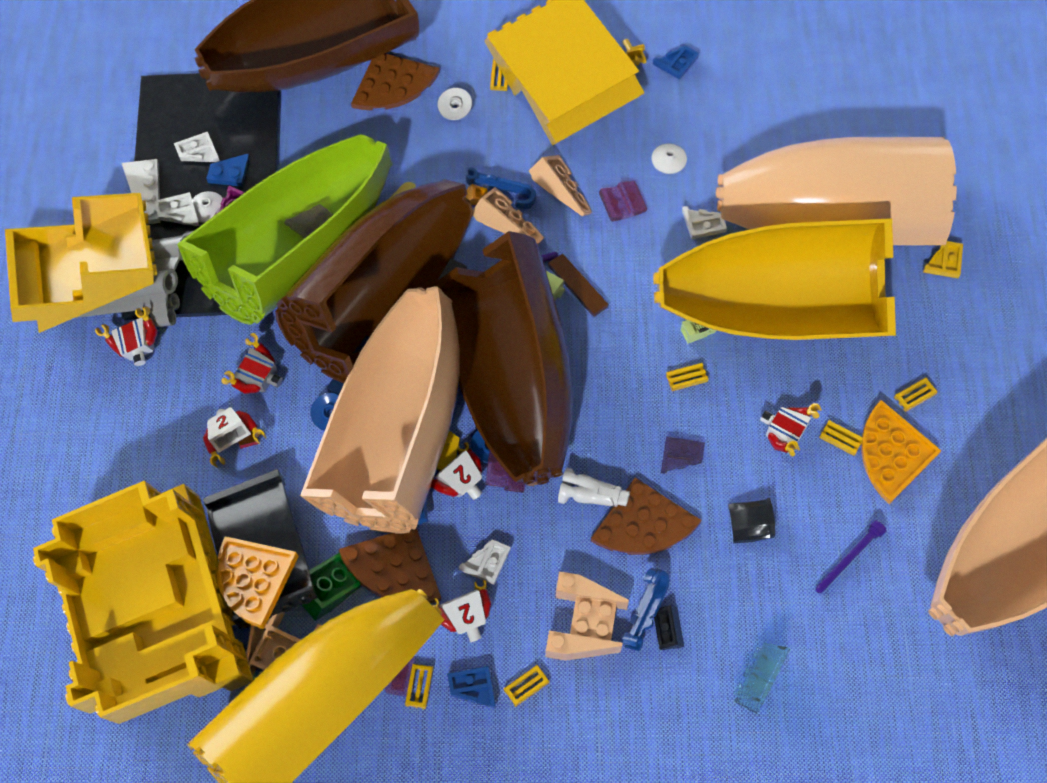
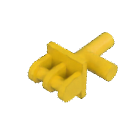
(635, 53)

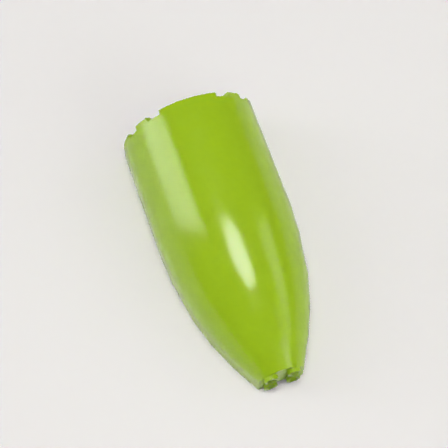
(247, 251)

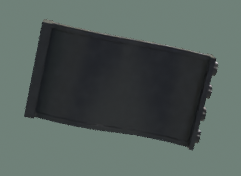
(262, 515)

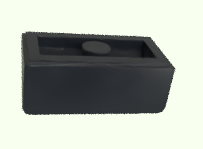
(668, 628)

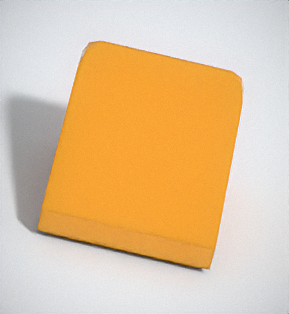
(475, 193)

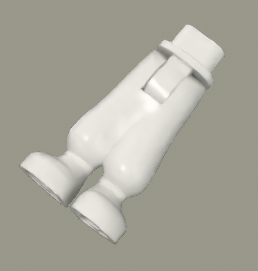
(591, 490)

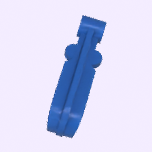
(504, 184)
(647, 608)

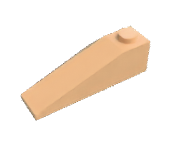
(555, 178)
(496, 212)

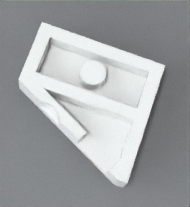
(197, 149)
(177, 209)
(703, 223)
(488, 562)

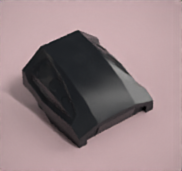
(752, 521)

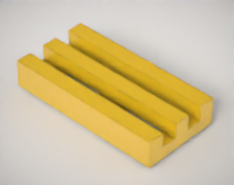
(498, 87)
(685, 370)
(903, 402)
(843, 435)
(516, 702)
(416, 703)

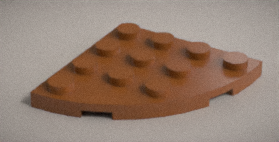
(393, 82)
(646, 524)
(391, 565)

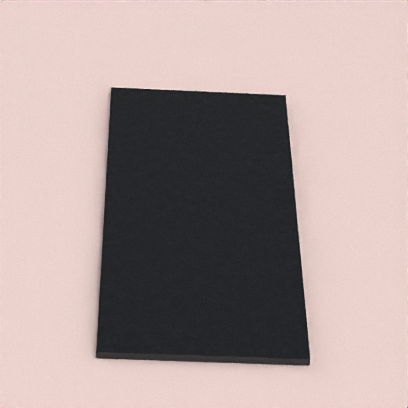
(237, 123)

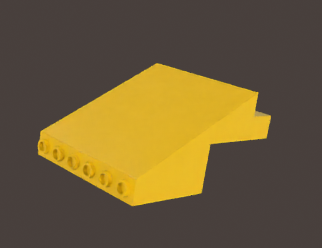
(564, 66)
(80, 266)

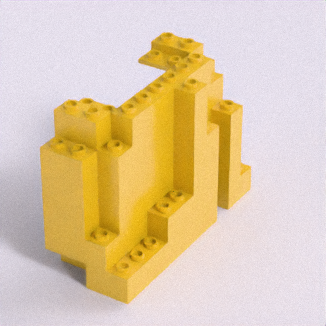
(142, 602)

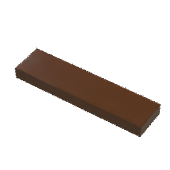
(578, 285)

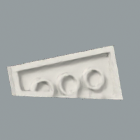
(144, 179)

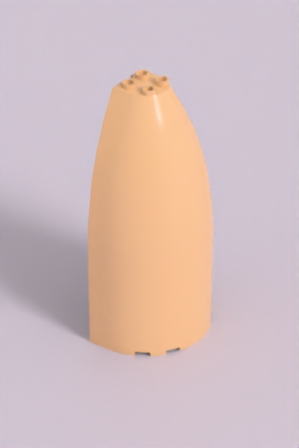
(848, 181)
(391, 418)
(999, 555)

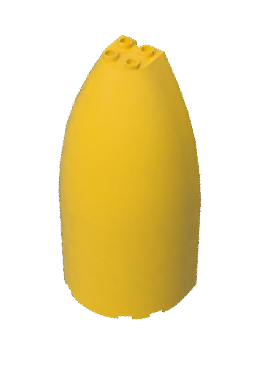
(786, 281)
(314, 691)

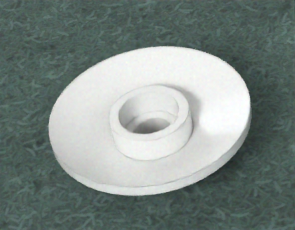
(454, 97)
(669, 164)
(206, 212)

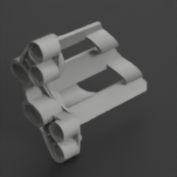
(158, 296)

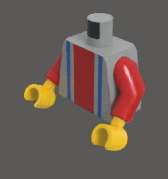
(255, 371)

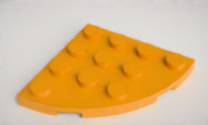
(893, 451)
(253, 578)

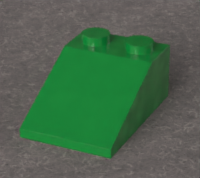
(332, 585)

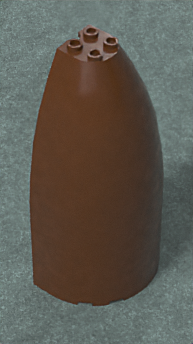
(300, 41)
(368, 270)
(514, 359)

